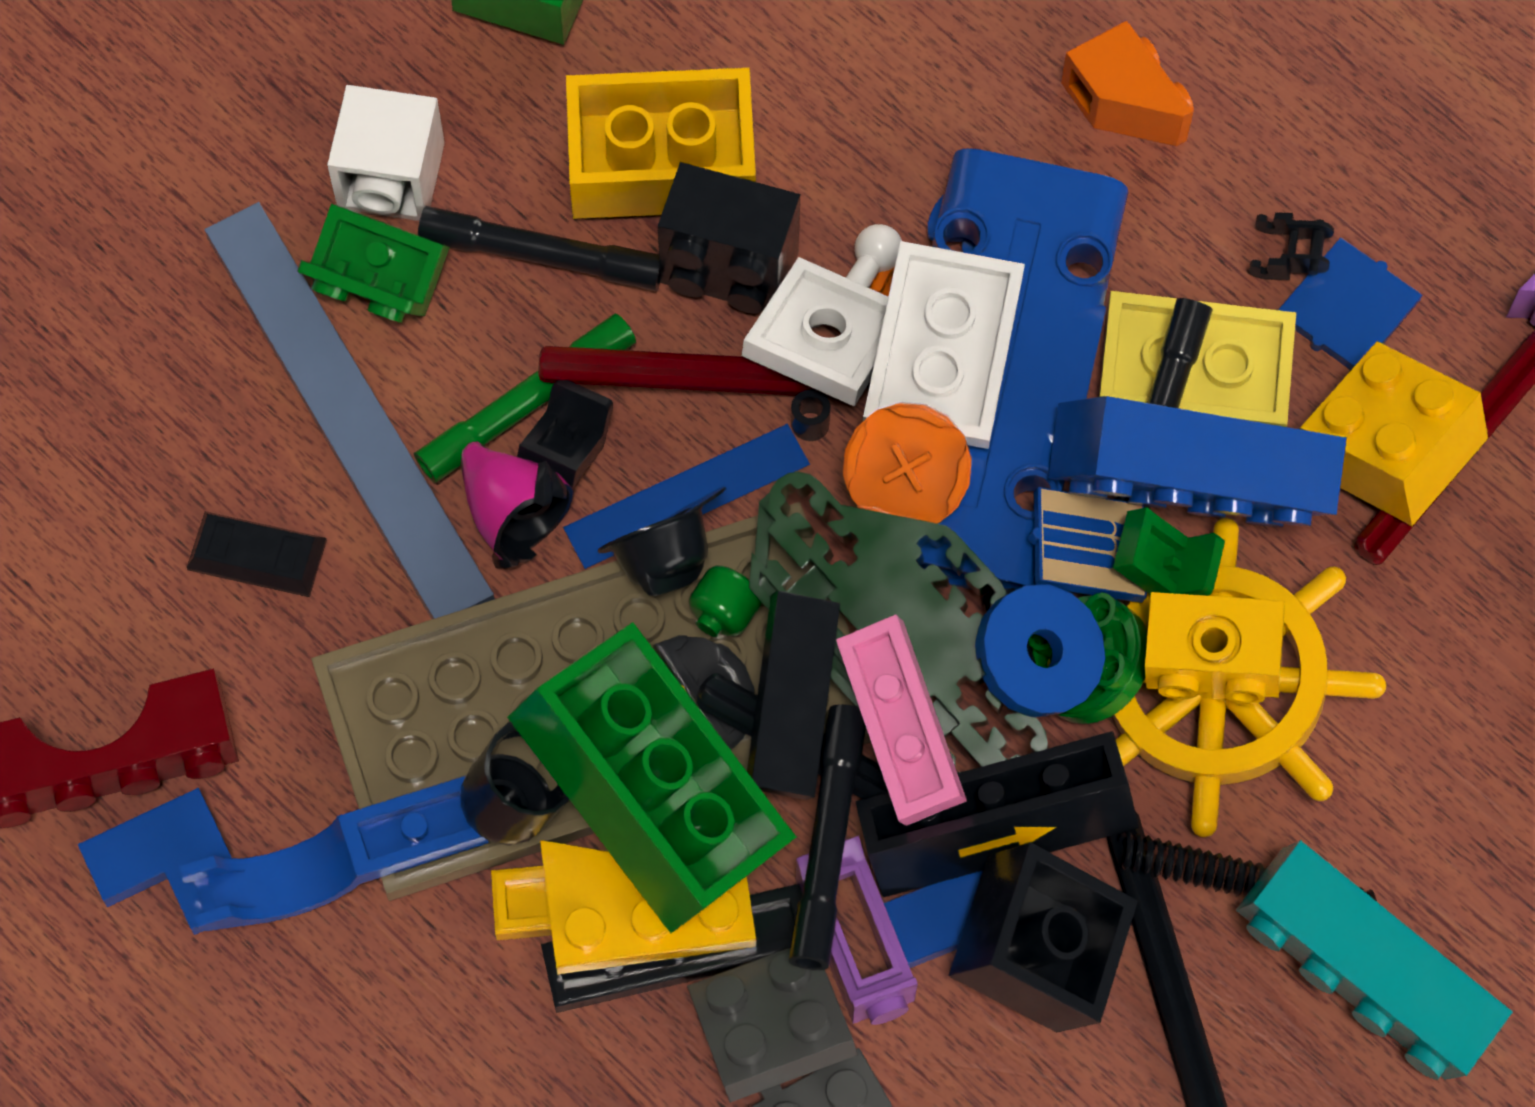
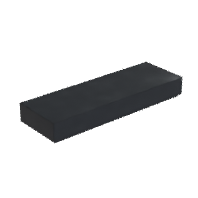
(793, 694)

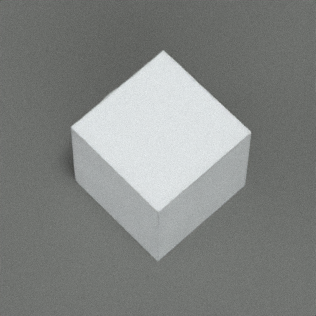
(386, 152)

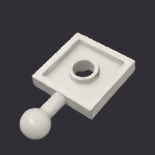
(816, 297)

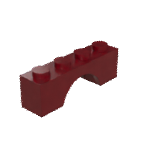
(176, 735)

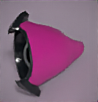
(512, 501)

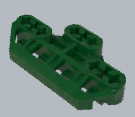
(889, 583)

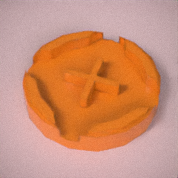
(908, 463)

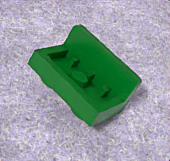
(375, 262)

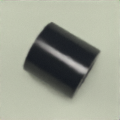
(810, 402)

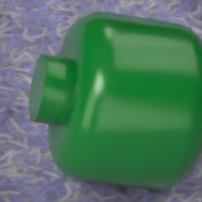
(723, 602)

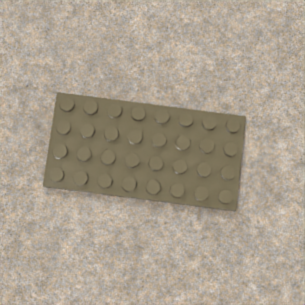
(436, 693)

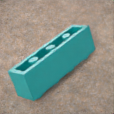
(1373, 963)

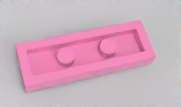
(901, 720)

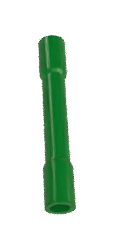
(444, 452)

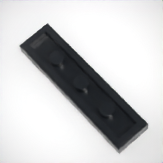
(773, 924)

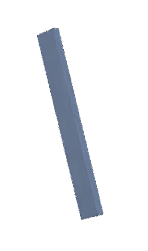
(348, 414)

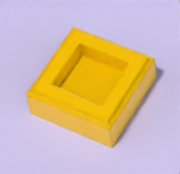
(520, 903)

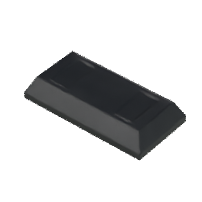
(256, 554)

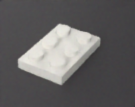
(947, 336)

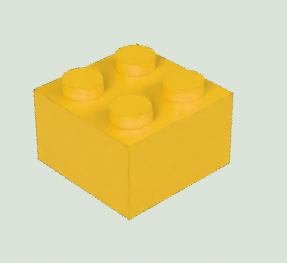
(1403, 431)

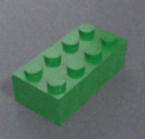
(651, 776)

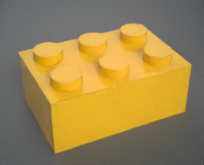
(640, 125)

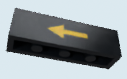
(1038, 798)

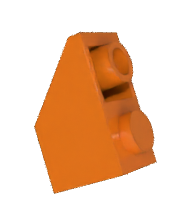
(1125, 89)

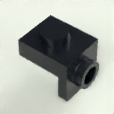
(569, 431)

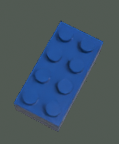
(1196, 461)

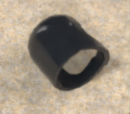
(507, 796)

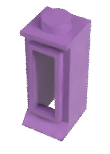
(883, 994)

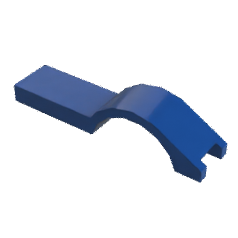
(333, 862)

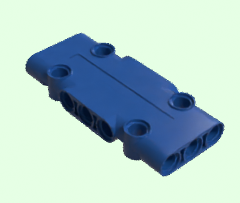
(1046, 221)

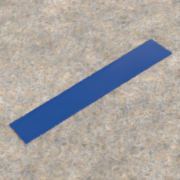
(738, 470)

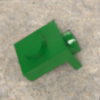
(1164, 558)

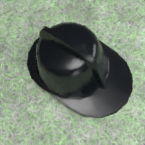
(666, 552)

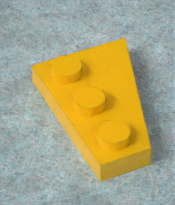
(607, 923)

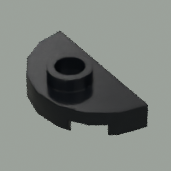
(696, 659)

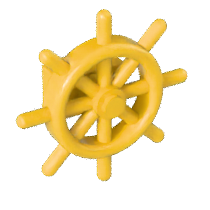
(1229, 656)

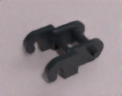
(1291, 262)

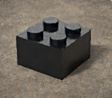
(727, 237)
(1043, 938)

